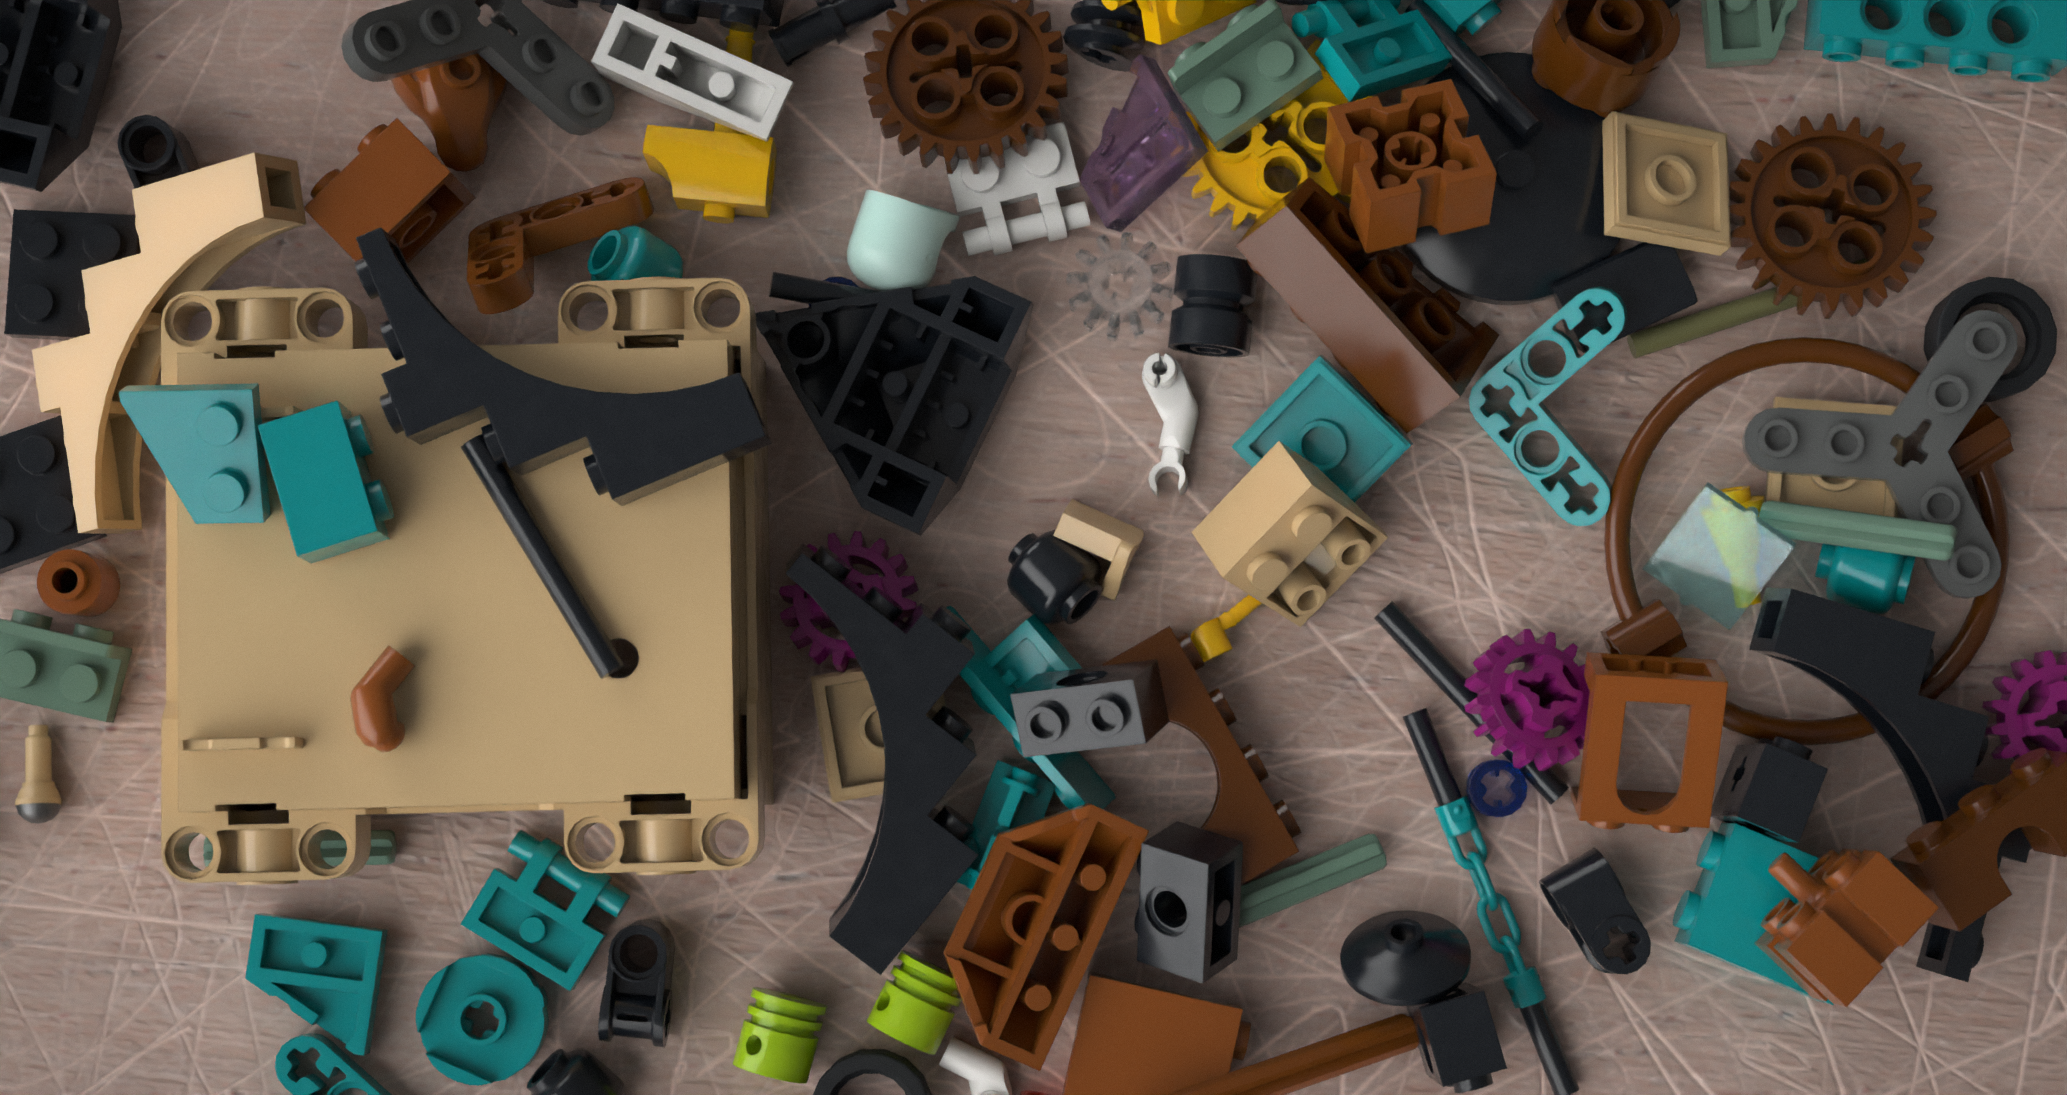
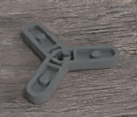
(533, 59)
(1860, 446)

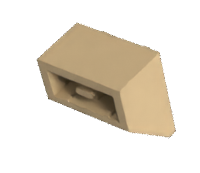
(1288, 535)

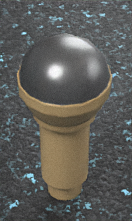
(38, 798)

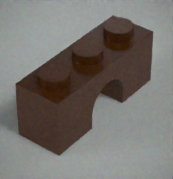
(1958, 857)

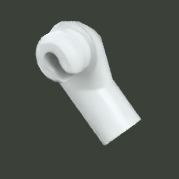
(983, 1071)

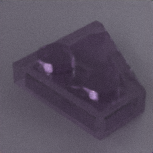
(1140, 149)

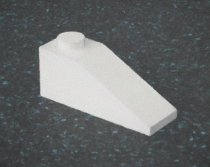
(690, 74)

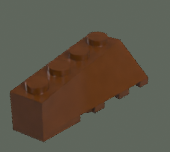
(1366, 306)

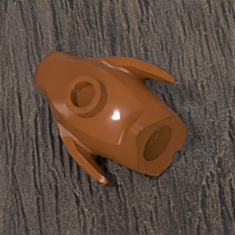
(456, 106)

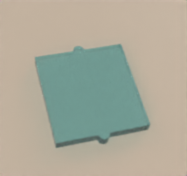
(1719, 556)

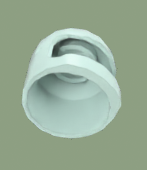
(897, 242)

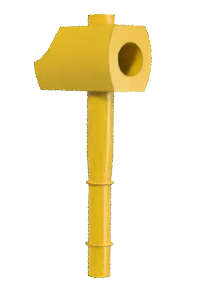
(716, 169)

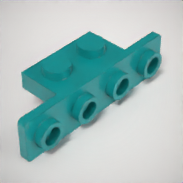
(999, 672)

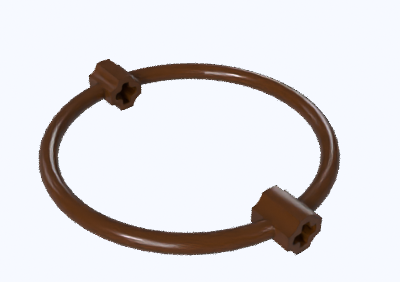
(1653, 628)

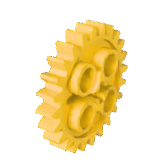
(1238, 177)

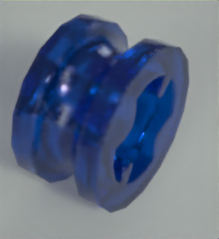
(1515, 786)

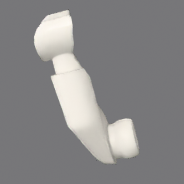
(1178, 411)

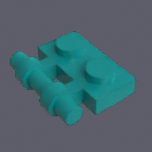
(1376, 56)
(536, 928)

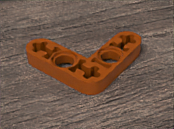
(505, 247)

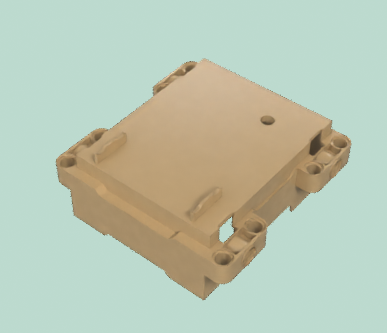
(499, 686)

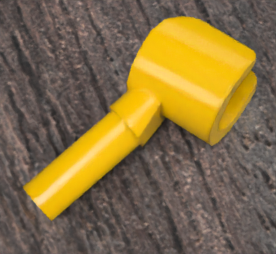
(1211, 636)

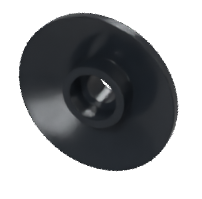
(1405, 958)

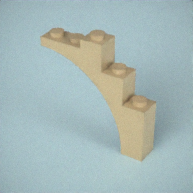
(187, 239)

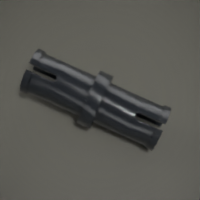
(824, 24)

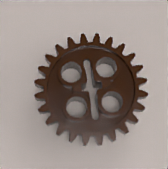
(970, 125)
(1840, 164)

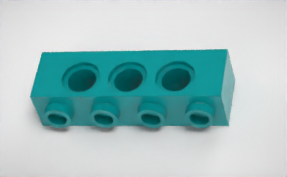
(2033, 57)

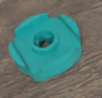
(448, 1033)

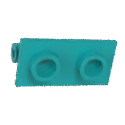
(1008, 802)

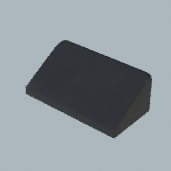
(1645, 277)

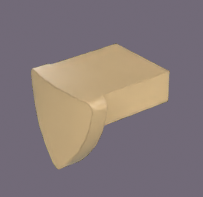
(1103, 537)

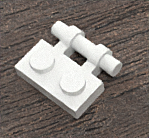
(1039, 175)

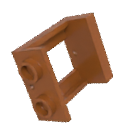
(1655, 680)

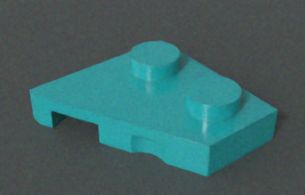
(206, 446)
(322, 972)

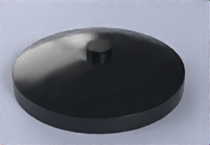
(1544, 197)

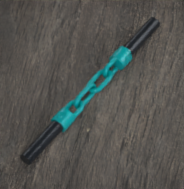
(1522, 982)

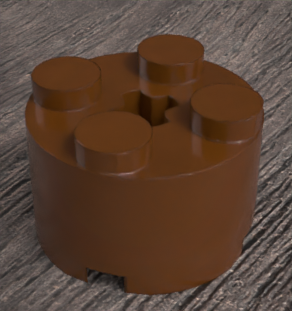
(1603, 50)

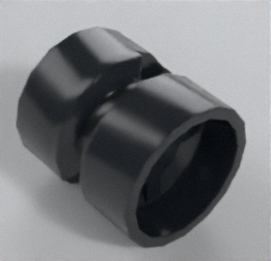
(1213, 303)

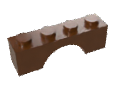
(1240, 802)

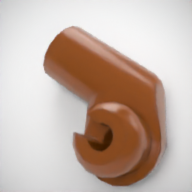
(374, 703)

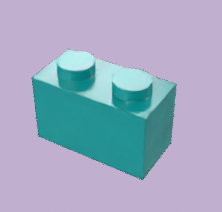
(326, 481)

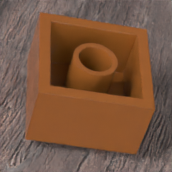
(392, 187)

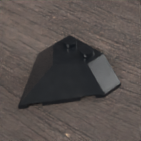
(51, 83)
(903, 385)

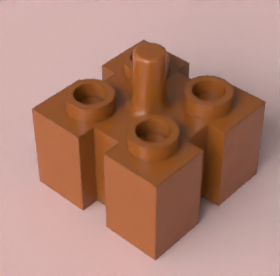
(1409, 165)
(1845, 921)

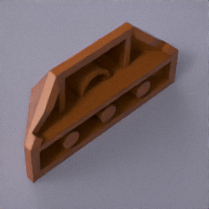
(1038, 925)

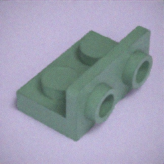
(1243, 73)
(59, 669)

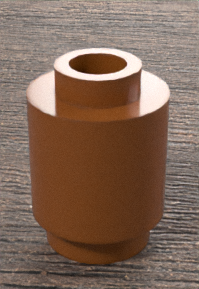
(96, 586)

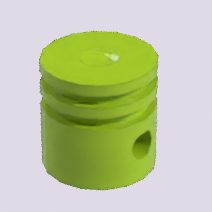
(916, 1003)
(779, 1036)

